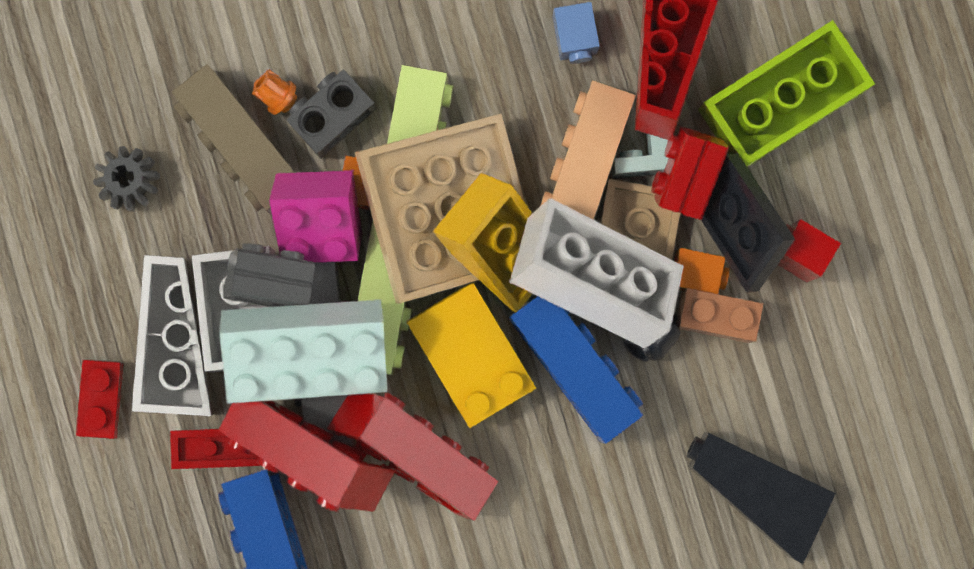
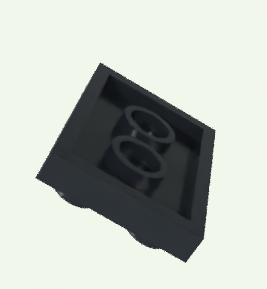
(745, 225)

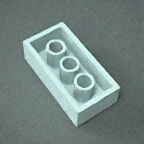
(303, 351)

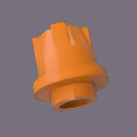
(275, 92)

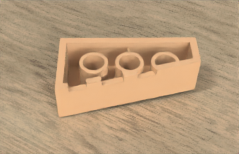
(590, 148)

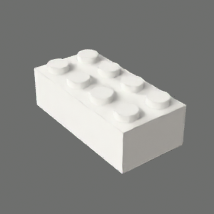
(597, 273)

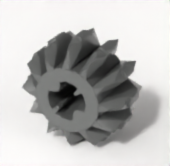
(114, 170)

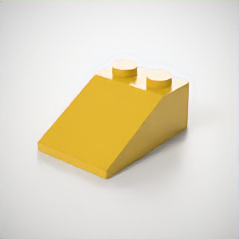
(486, 235)
(471, 355)

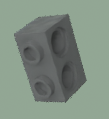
(338, 120)

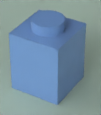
(576, 32)

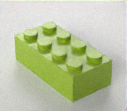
(787, 94)

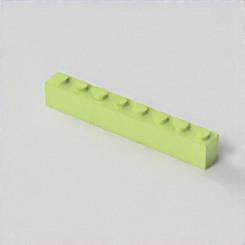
(416, 112)

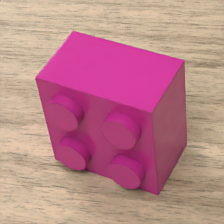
(317, 215)

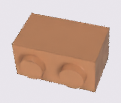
(719, 315)

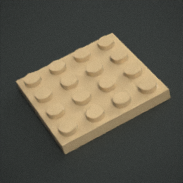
(414, 188)

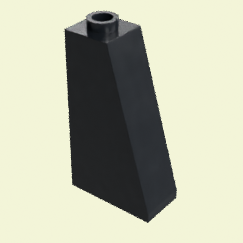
(768, 496)

